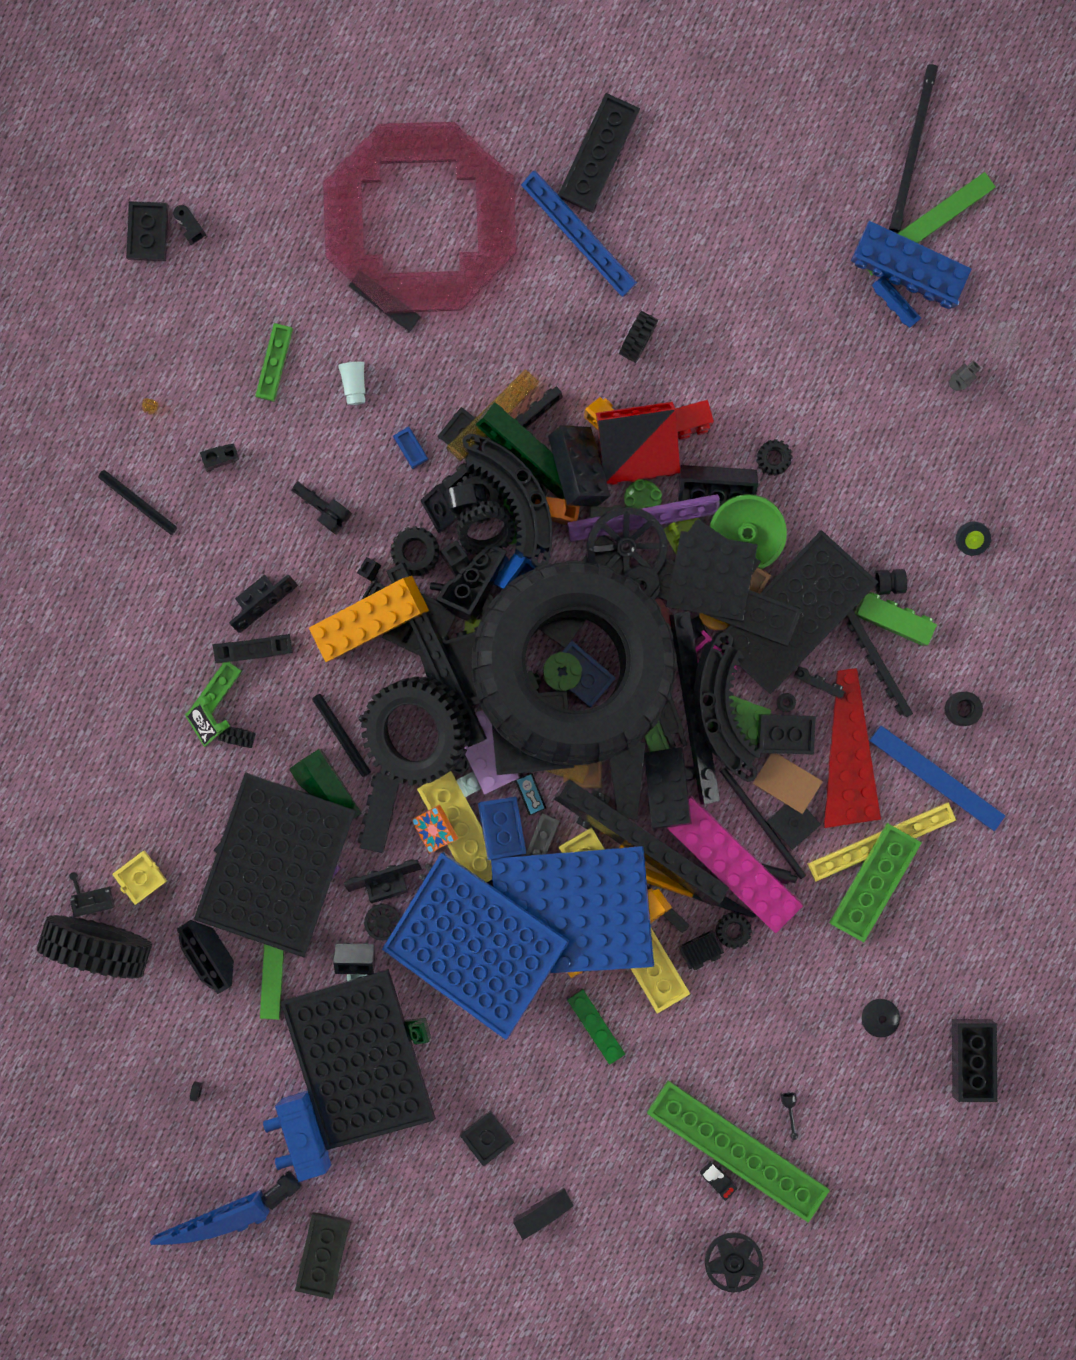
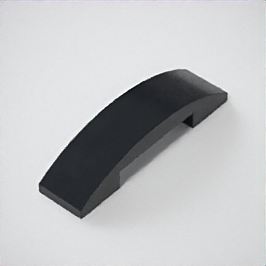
(252, 649)

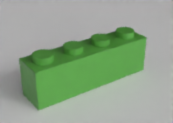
(896, 620)

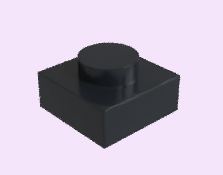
(369, 569)

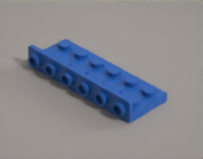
(911, 265)

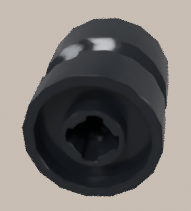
(334, 517)
(894, 581)

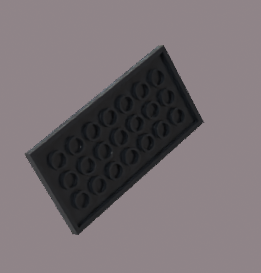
(825, 587)

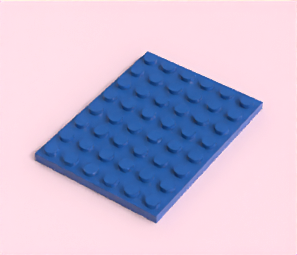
(589, 899)
(475, 945)

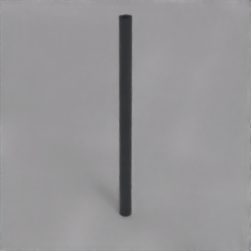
(762, 822)

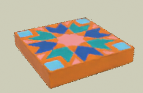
(434, 829)

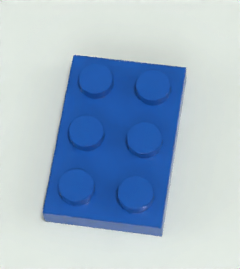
(502, 828)

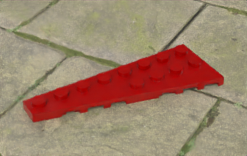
(851, 779)

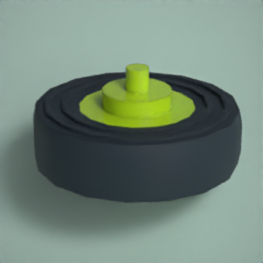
(973, 538)

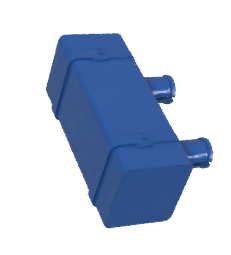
(301, 1136)

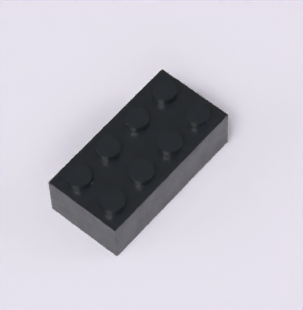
(579, 466)
(974, 1060)

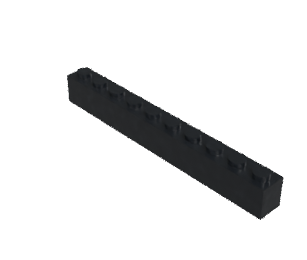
(631, 835)

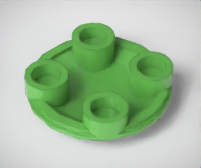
(642, 494)

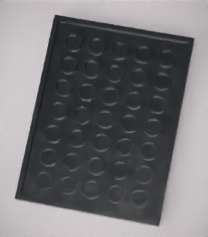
(274, 864)
(357, 1060)

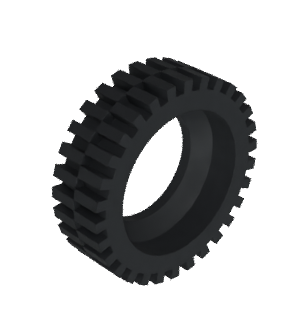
(443, 711)
(94, 947)

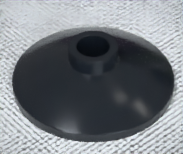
(872, 1013)

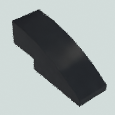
(542, 1213)

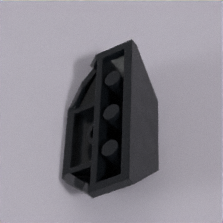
(206, 955)

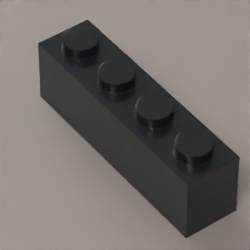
(379, 814)

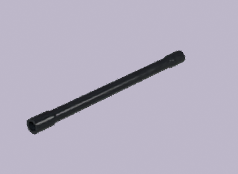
(898, 214)

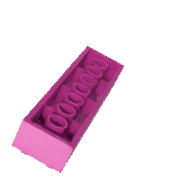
(737, 868)

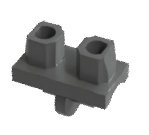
(964, 376)

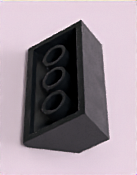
(708, 481)

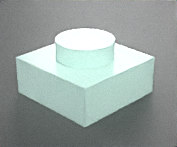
(468, 784)

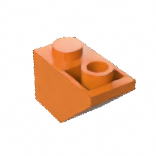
(560, 511)

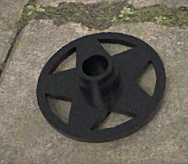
(733, 1262)

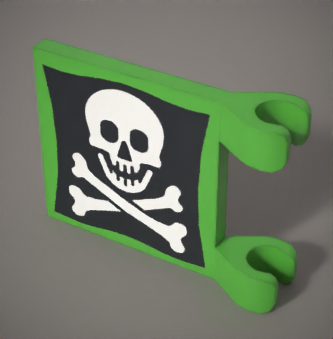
(203, 721)

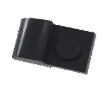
(465, 495)

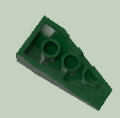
(320, 779)

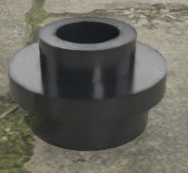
(792, 702)

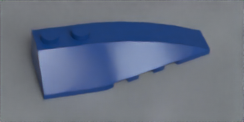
(217, 1222)

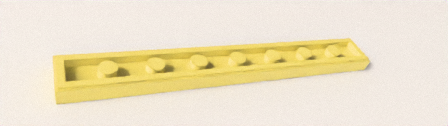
(860, 850)

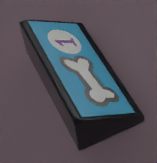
(530, 794)

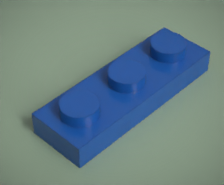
(896, 302)

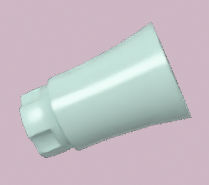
(353, 382)

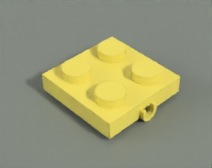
(139, 877)

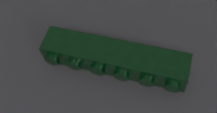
(511, 435)

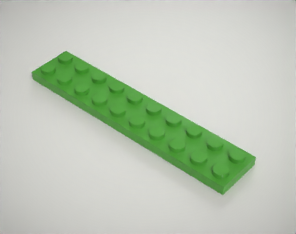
(738, 1151)

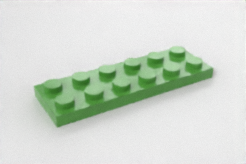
(875, 882)

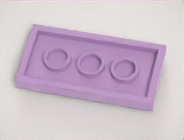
(482, 759)

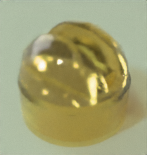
(149, 405)

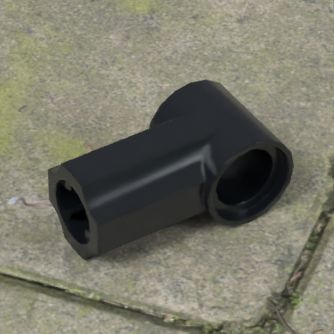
(284, 1188)

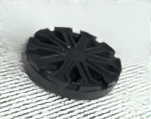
(381, 922)

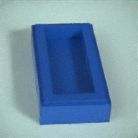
(410, 447)

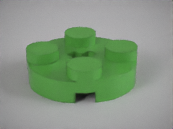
(551, 673)

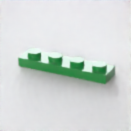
(596, 1026)

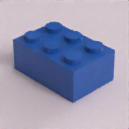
(594, 677)

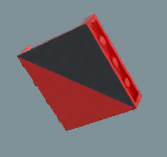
(639, 442)

